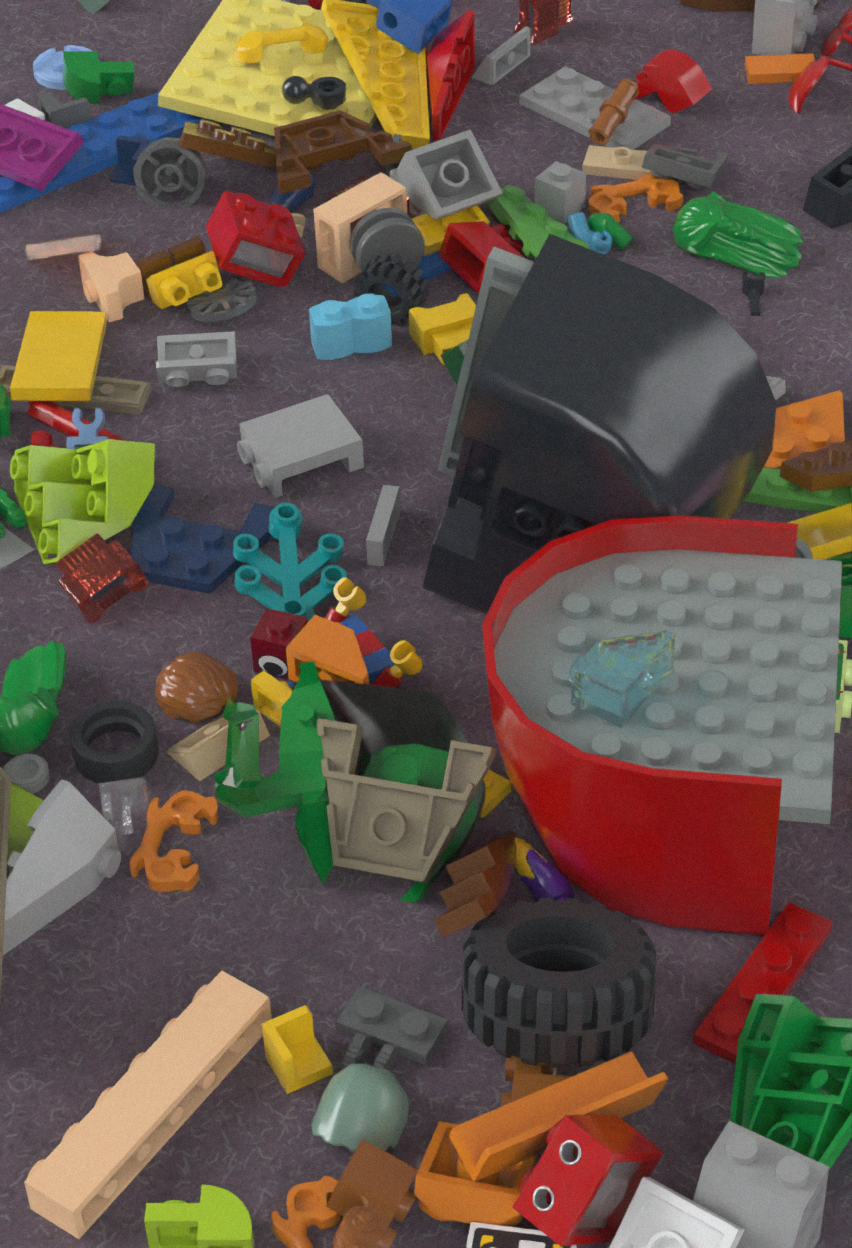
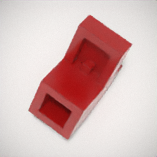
(674, 78)

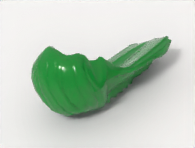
(737, 236)
(30, 698)

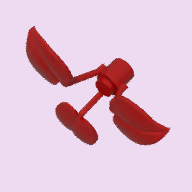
(812, 73)

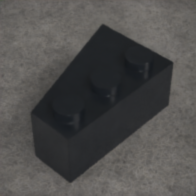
(831, 192)

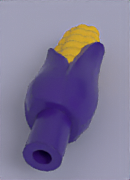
(540, 875)

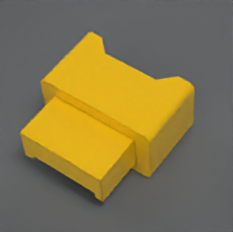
(442, 326)

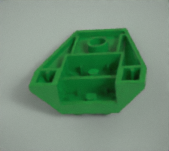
(795, 1077)

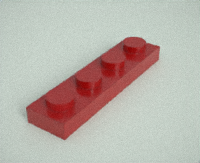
(769, 970)

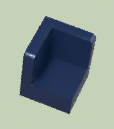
(128, 152)

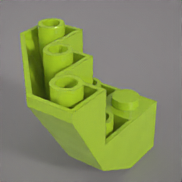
(81, 491)

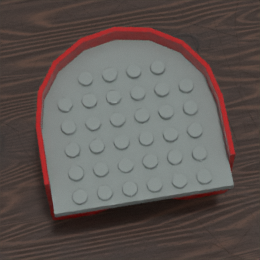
(688, 795)

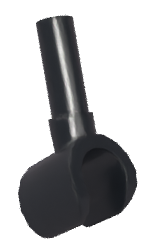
(753, 289)

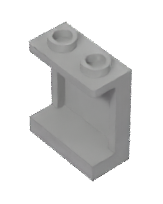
(298, 441)

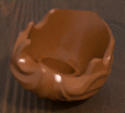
(195, 687)

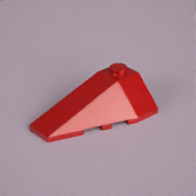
(449, 70)

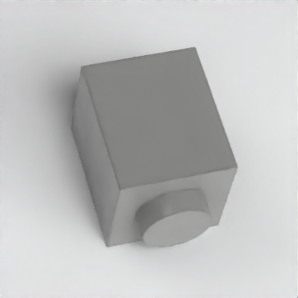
(561, 191)

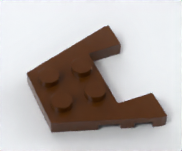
(324, 139)

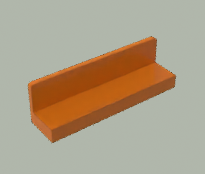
(522, 1126)

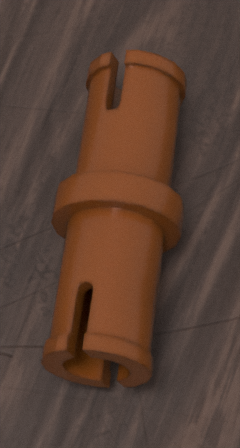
(613, 111)

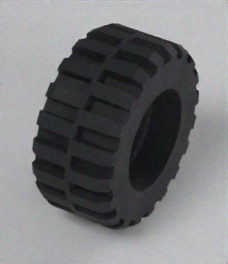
(558, 982)

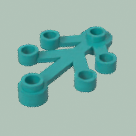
(286, 526)

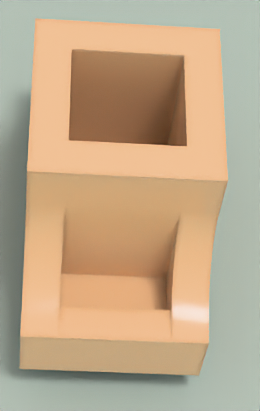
(111, 282)

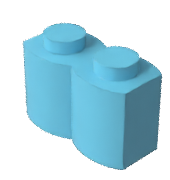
(350, 327)

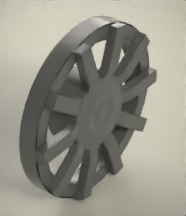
(223, 302)

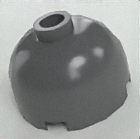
(169, 168)

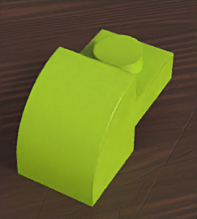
(213, 1223)

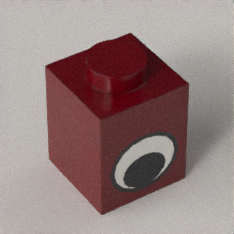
(270, 641)

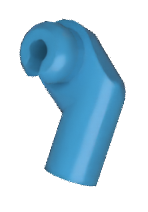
(579, 229)

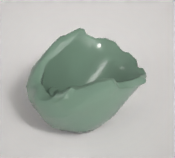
(362, 1105)

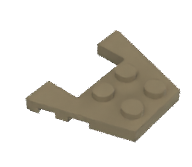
(394, 824)

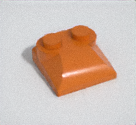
(450, 1193)

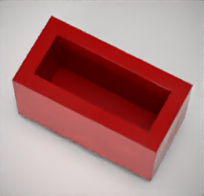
(468, 248)

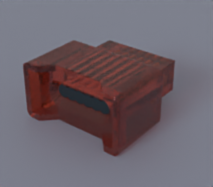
(543, 18)
(99, 576)

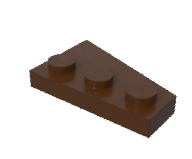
(821, 468)

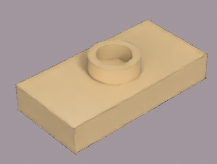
(614, 162)

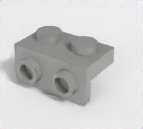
(197, 358)

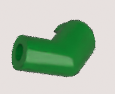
(604, 221)

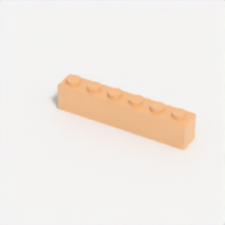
(147, 1104)

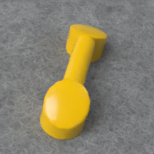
(251, 45)

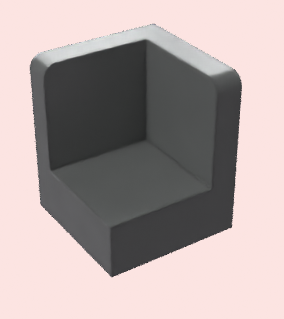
(64, 114)

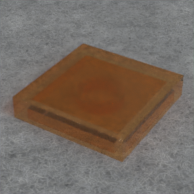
(62, 245)

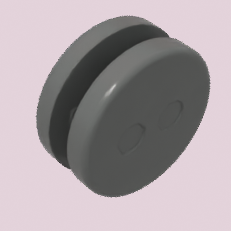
(386, 232)

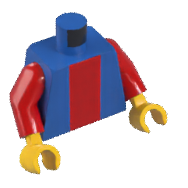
(383, 666)

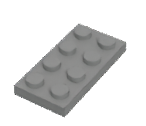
(576, 103)

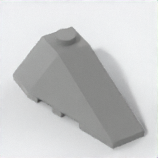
(60, 863)

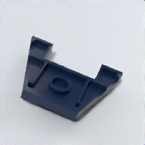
(189, 552)

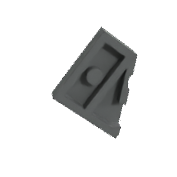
(684, 164)

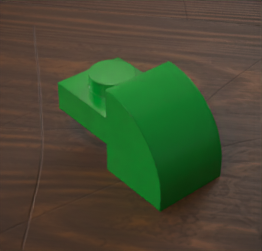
(90, 78)

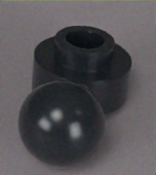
(324, 92)

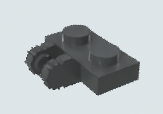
(390, 1026)

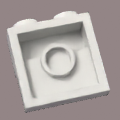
(670, 1220)

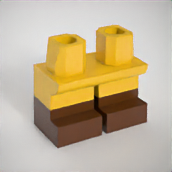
(180, 274)

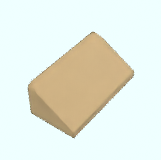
(206, 748)

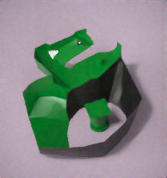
(391, 719)

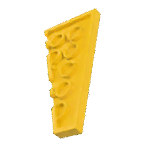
(385, 68)

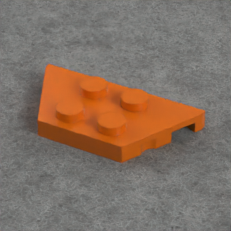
(807, 427)

